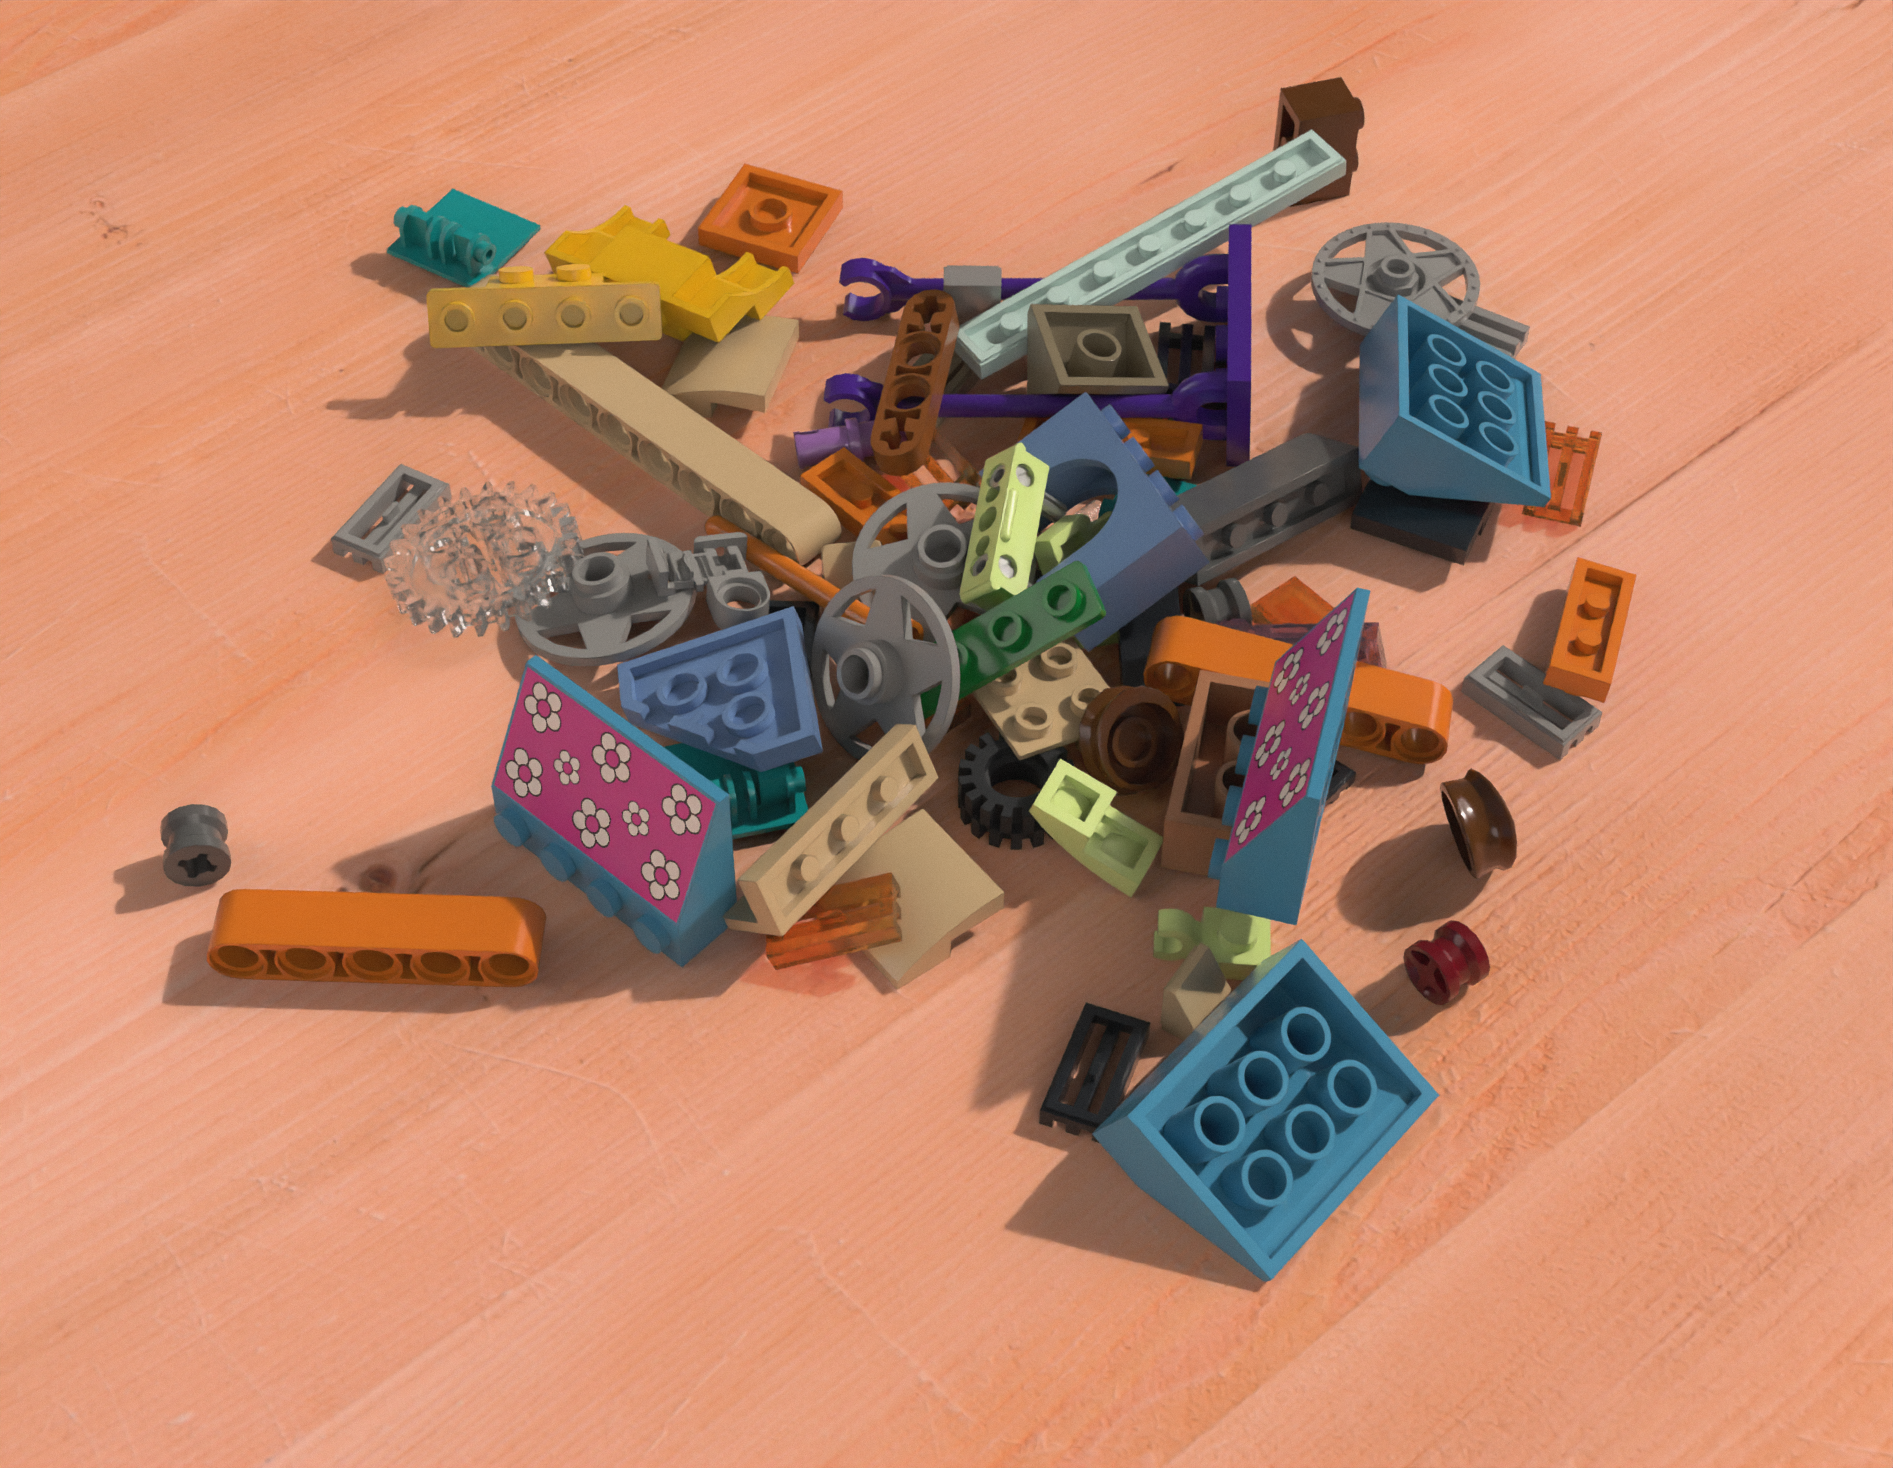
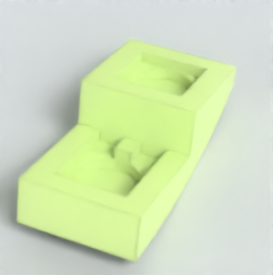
(1104, 840)

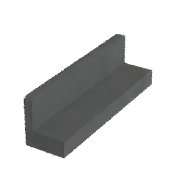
(1271, 500)

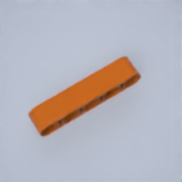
(1386, 708)
(377, 938)

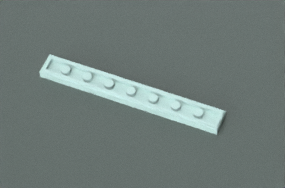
(1155, 247)

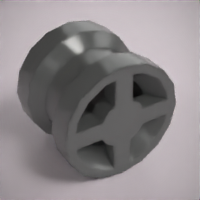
(1223, 602)
(195, 845)

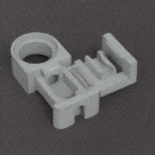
(724, 575)

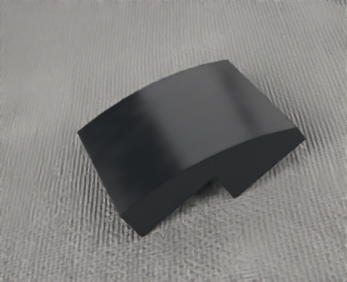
(1421, 522)

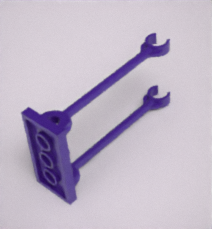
(1225, 385)

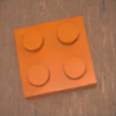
(771, 217)

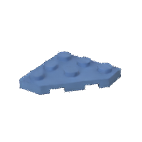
(730, 693)

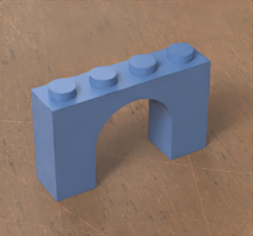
(1145, 543)

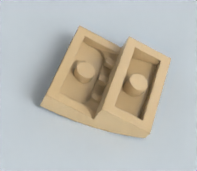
(736, 371)
(939, 898)

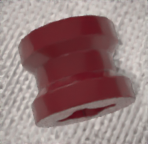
(1446, 962)

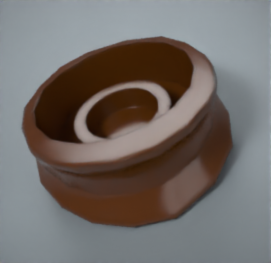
(1131, 738)
(1480, 823)

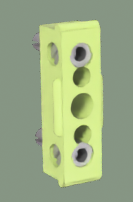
(1006, 527)

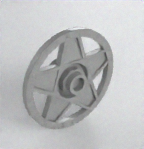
(1392, 270)
(932, 553)
(603, 604)
(882, 665)

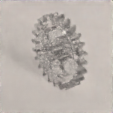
(449, 581)

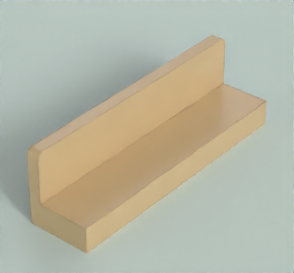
(833, 834)

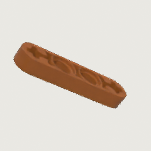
(908, 381)

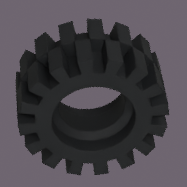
(995, 812)

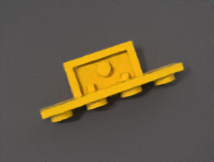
(544, 310)

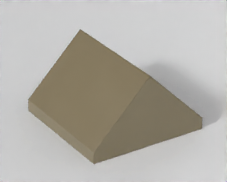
(1090, 351)

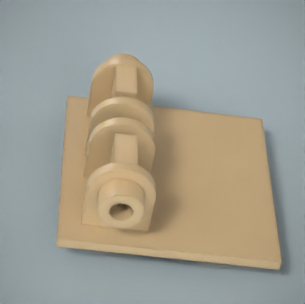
(1042, 699)

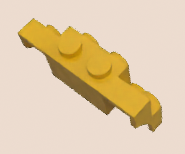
(689, 288)

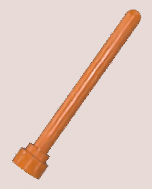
(794, 574)

